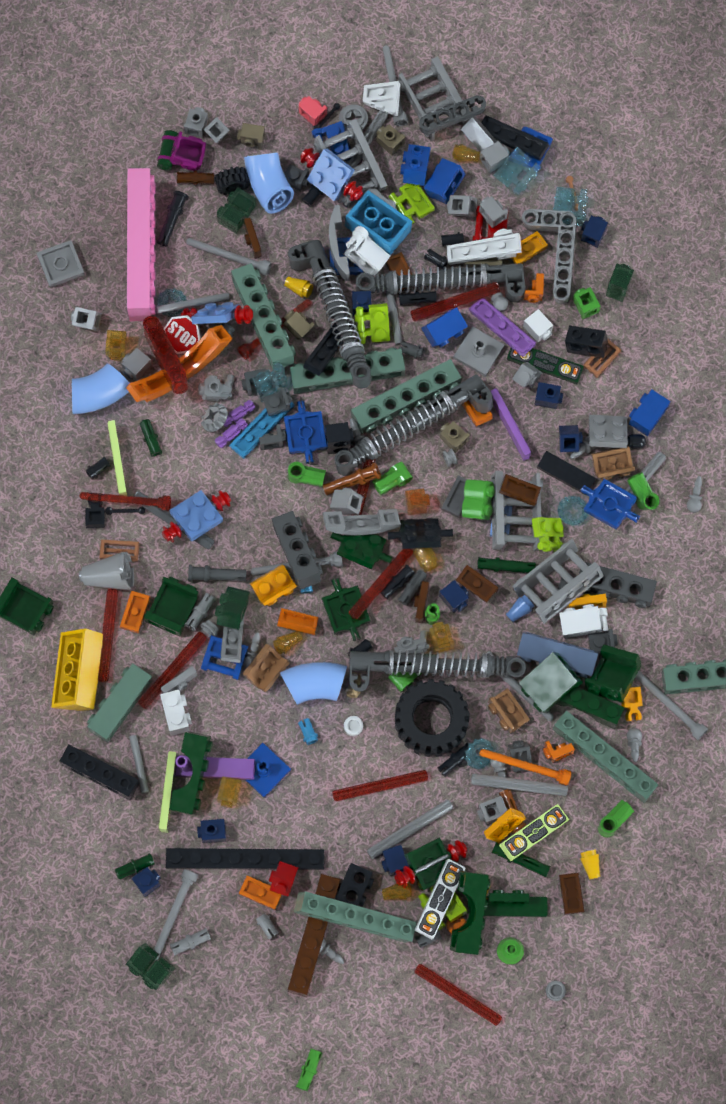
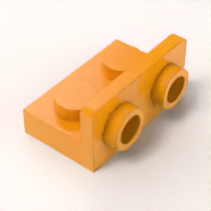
(273, 585)

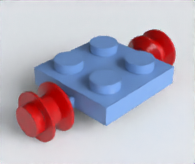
(331, 174)
(220, 313)
(196, 516)

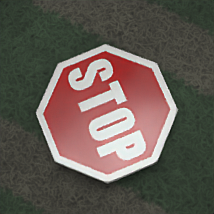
(182, 333)

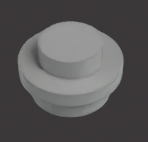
(209, 629)
(555, 991)

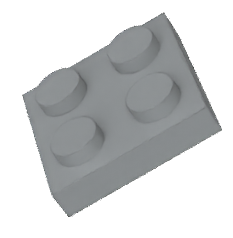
(60, 263)
(608, 431)

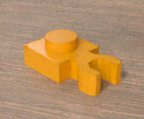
(632, 702)

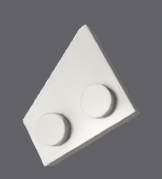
(383, 97)

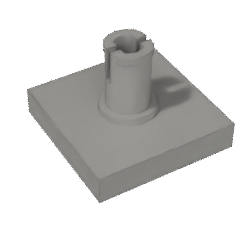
(478, 351)

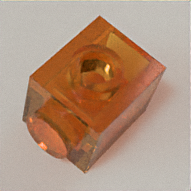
(416, 501)

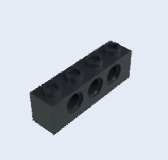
(99, 772)

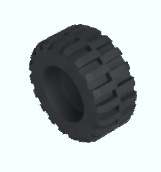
(434, 692)

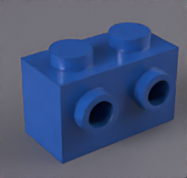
(416, 164)
(444, 180)
(445, 327)
(649, 412)

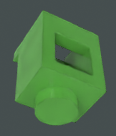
(588, 296)

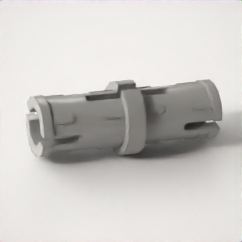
(200, 612)
(190, 941)

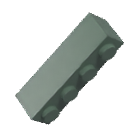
(119, 703)

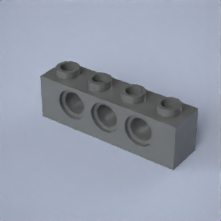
(304, 575)
(626, 581)

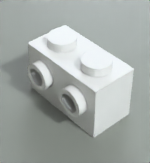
(175, 713)

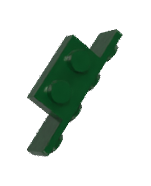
(515, 904)

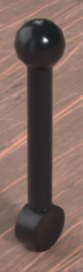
(336, 106)
(141, 510)

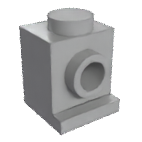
(193, 127)
(216, 130)
(462, 205)
(492, 211)
(93, 319)
(527, 375)
(496, 804)

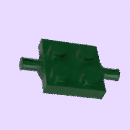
(362, 548)
(338, 607)

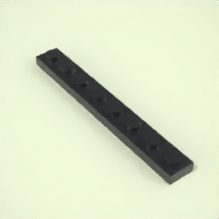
(243, 858)

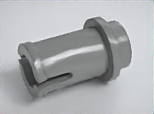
(267, 925)

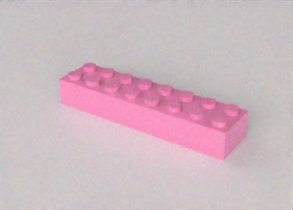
(140, 244)

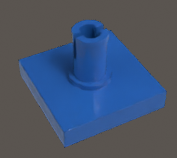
(268, 770)

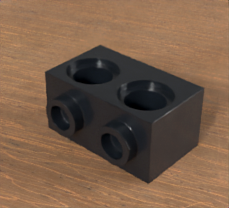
(586, 341)
(338, 437)
(349, 885)

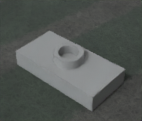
(180, 682)

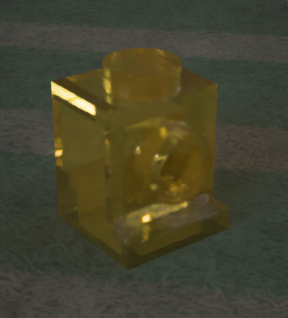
(116, 338)
(441, 644)

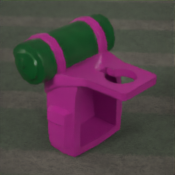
(180, 151)

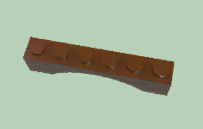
(311, 942)

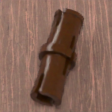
(195, 178)

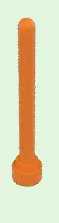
(562, 776)

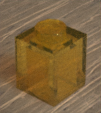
(229, 792)

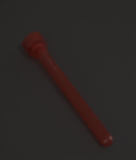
(247, 349)
(162, 502)

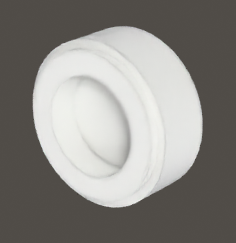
(353, 725)

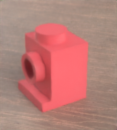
(312, 110)

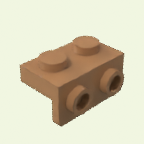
(612, 463)
(265, 668)
(508, 710)

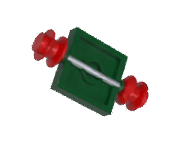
(428, 863)

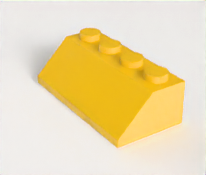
(77, 670)

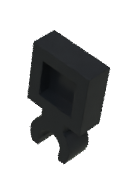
(95, 515)

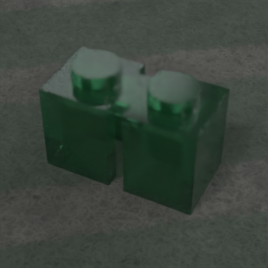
(232, 213)
(619, 282)
(232, 607)
(142, 960)

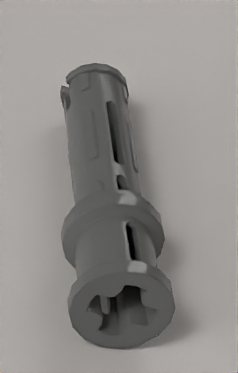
(206, 573)

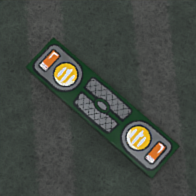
(549, 364)

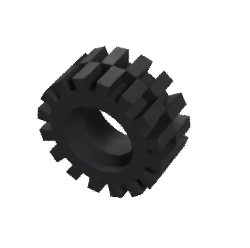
(231, 179)

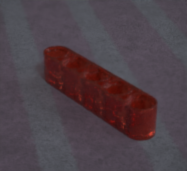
(165, 355)

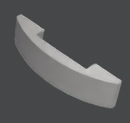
(340, 263)
(361, 524)
(232, 644)

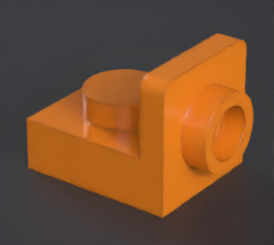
(536, 292)
(561, 751)

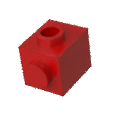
(283, 878)

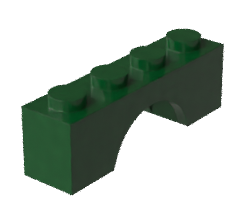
(597, 707)
(196, 748)
(468, 937)

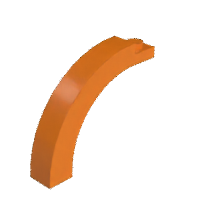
(192, 361)

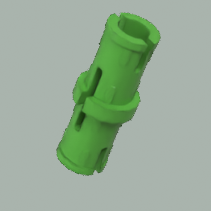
(432, 614)
(309, 1070)

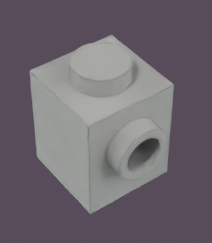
(494, 156)
(135, 364)
(346, 501)

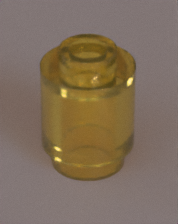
(426, 558)

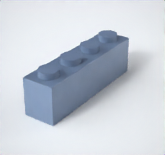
(540, 647)

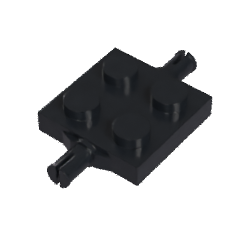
(420, 533)

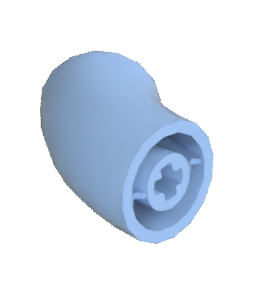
(269, 182)
(98, 390)
(314, 681)

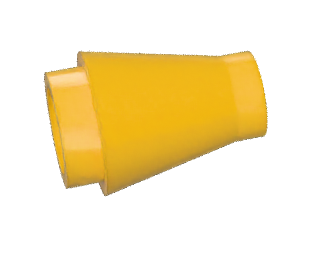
(299, 286)
(590, 861)

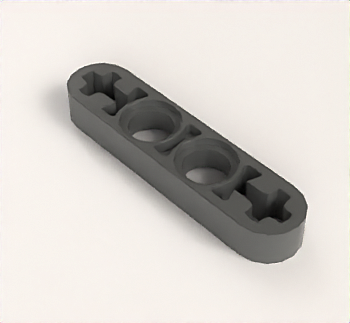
(450, 111)

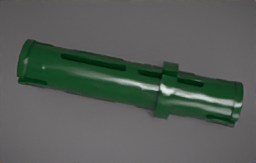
(505, 565)
(524, 861)

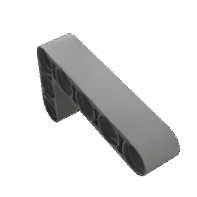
(562, 248)

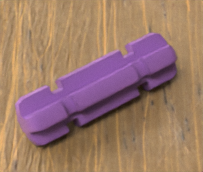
(239, 412)
(231, 433)

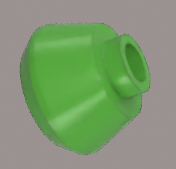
(508, 956)

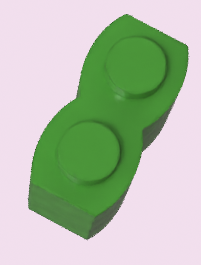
(478, 499)

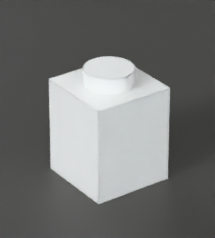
(538, 326)

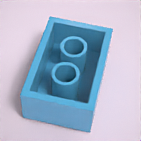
(383, 222)

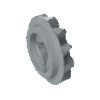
(358, 111)
(219, 418)

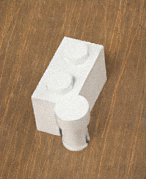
(365, 252)
(583, 621)

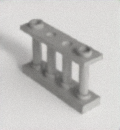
(444, 85)
(361, 148)
(499, 519)
(569, 592)

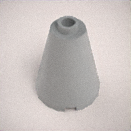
(109, 572)

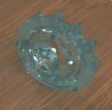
(175, 295)
(566, 504)
(471, 757)

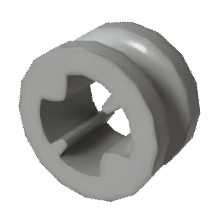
(449, 457)

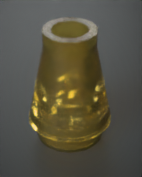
(465, 154)
(286, 642)
(397, 892)

